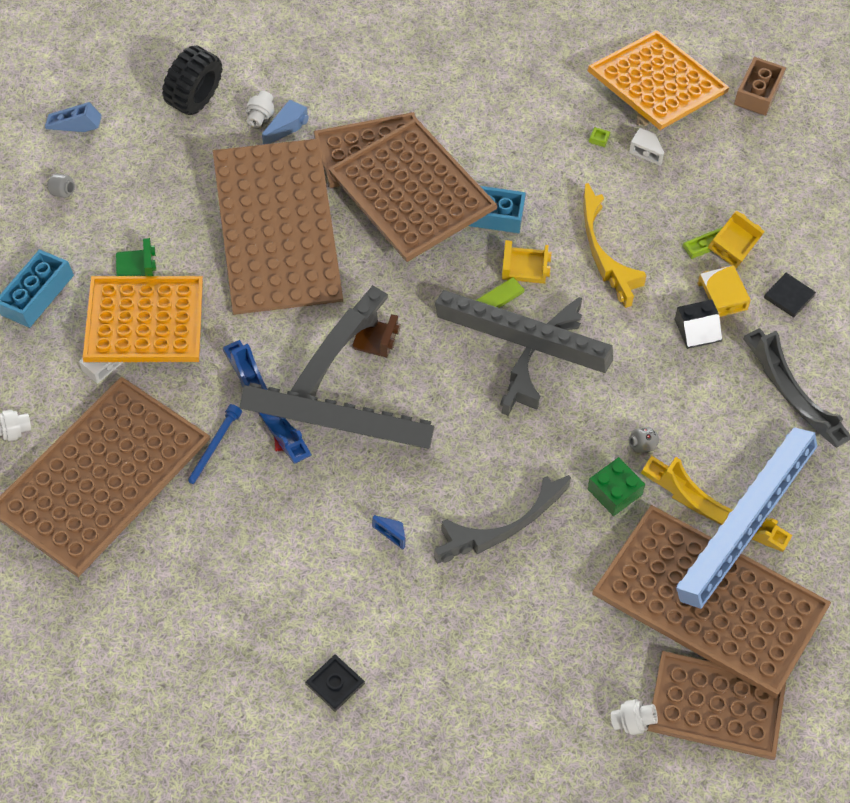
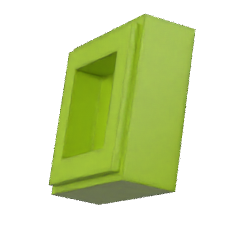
(599, 137)

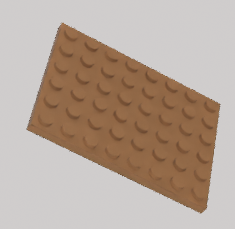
(412, 189)

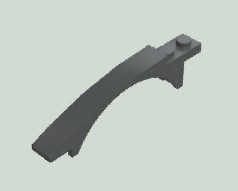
(353, 321)
(770, 354)
(521, 386)
(464, 539)

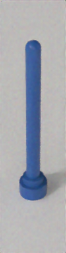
(232, 413)

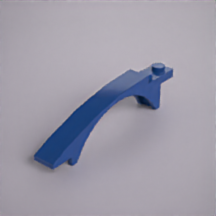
(287, 436)

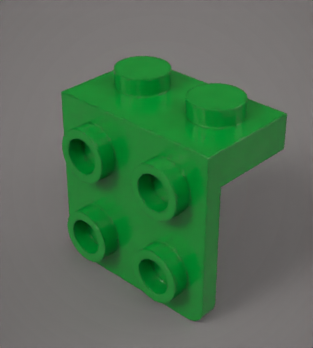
(137, 262)

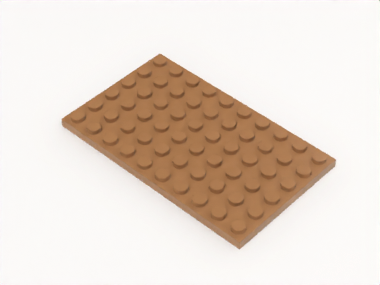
(277, 226)
(99, 475)
(749, 625)

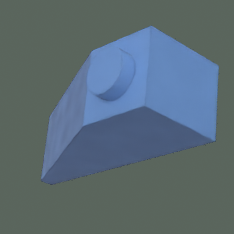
(76, 119)
(286, 122)

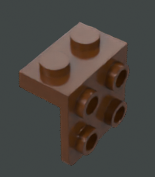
(378, 339)

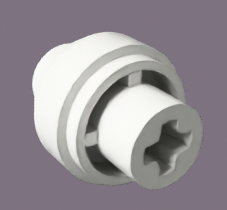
(260, 109)
(13, 424)
(634, 717)

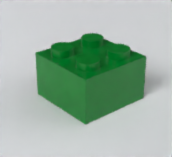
(616, 486)

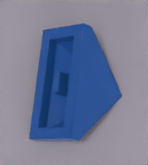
(390, 529)

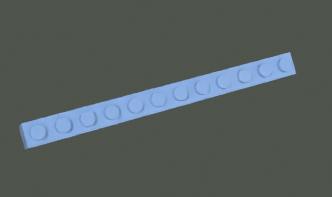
(746, 518)

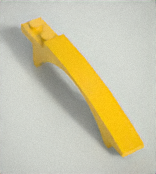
(619, 276)
(689, 494)

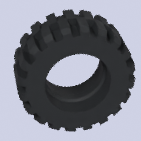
(192, 80)

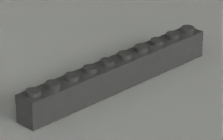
(525, 331)
(337, 417)

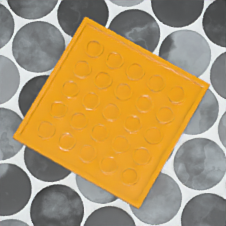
(658, 79)
(144, 319)

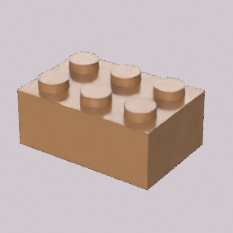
(760, 86)

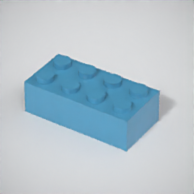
(508, 212)
(34, 288)

